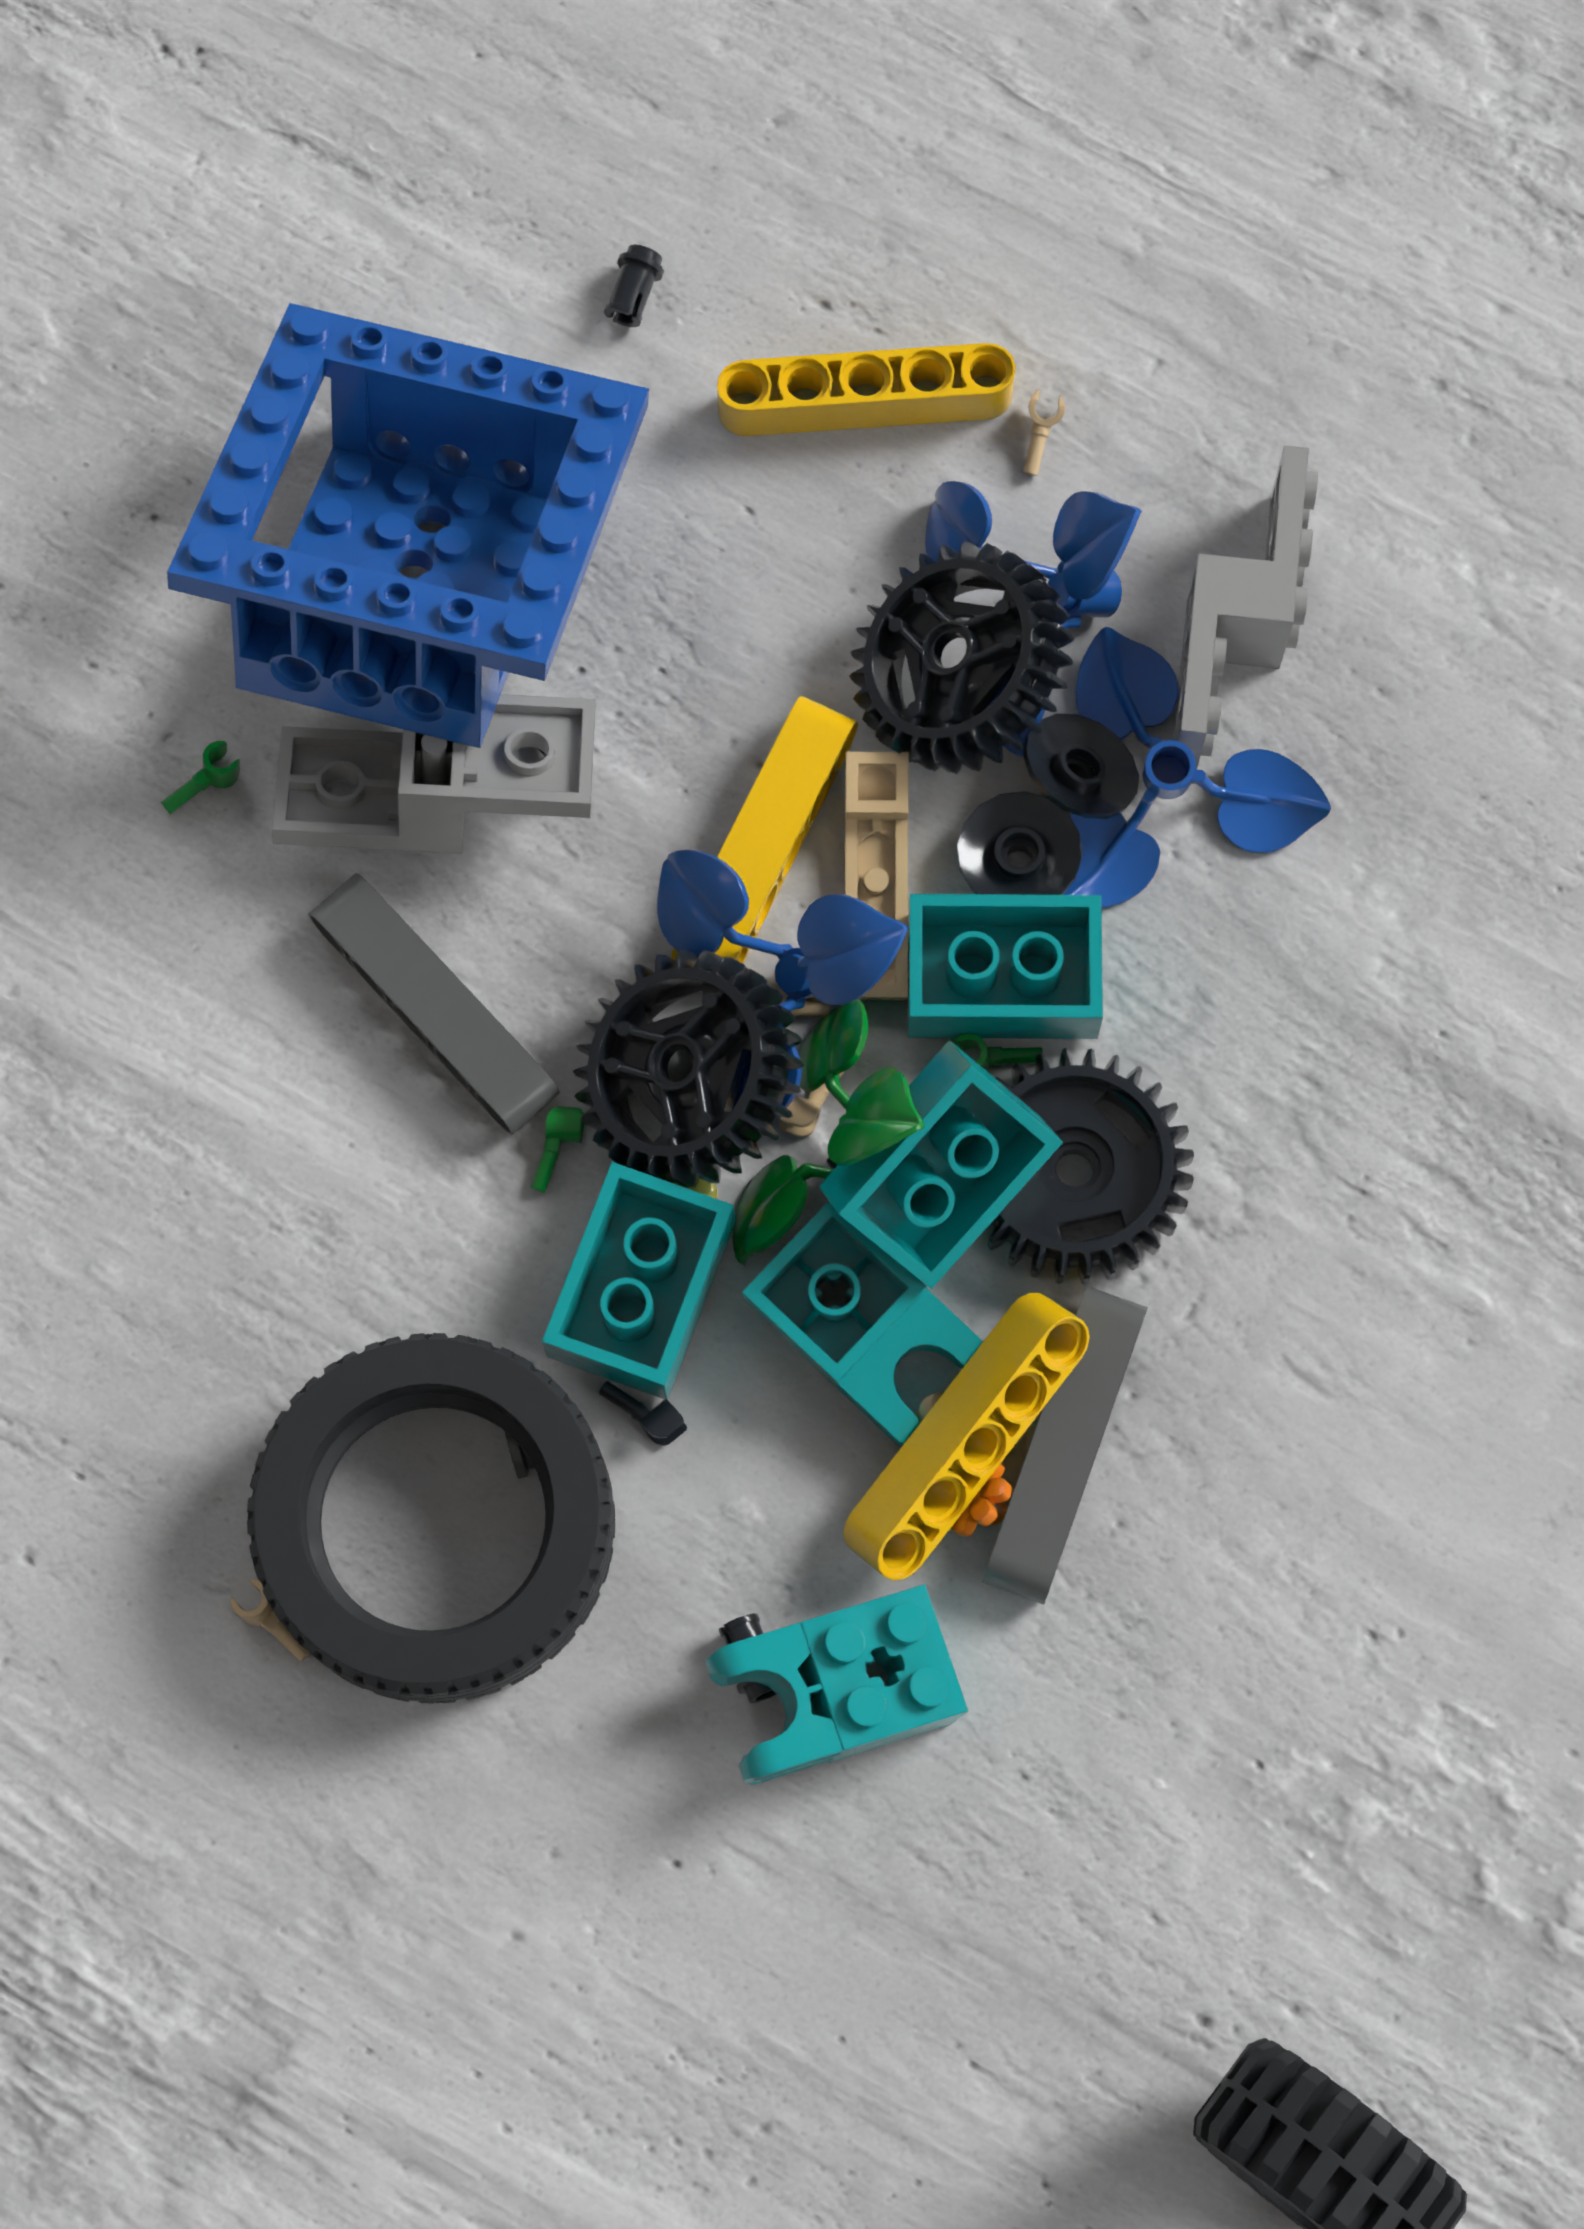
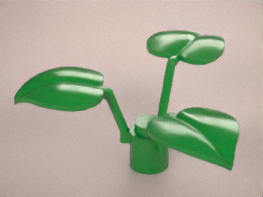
(875, 1118)

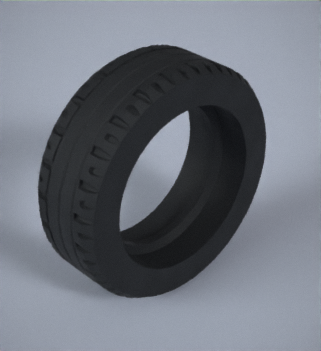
(322, 1427)

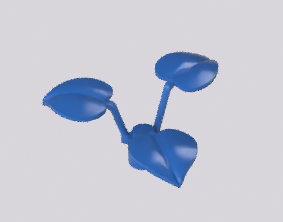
(1086, 538)
(1264, 795)
(839, 937)

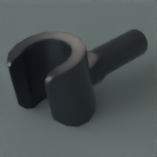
(660, 1424)

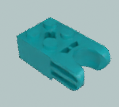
(868, 1337)
(825, 1686)

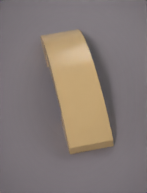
(879, 849)

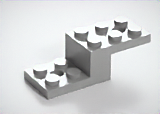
(1245, 606)
(420, 786)

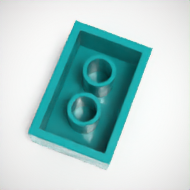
(1005, 966)
(951, 1179)
(639, 1281)

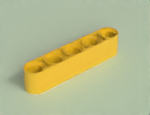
(889, 370)
(783, 808)
(966, 1436)

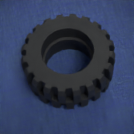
(1321, 2149)

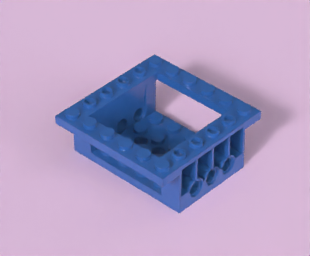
(421, 433)

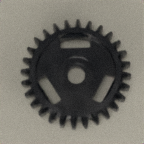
(1003, 644)
(696, 1113)
(1123, 1179)

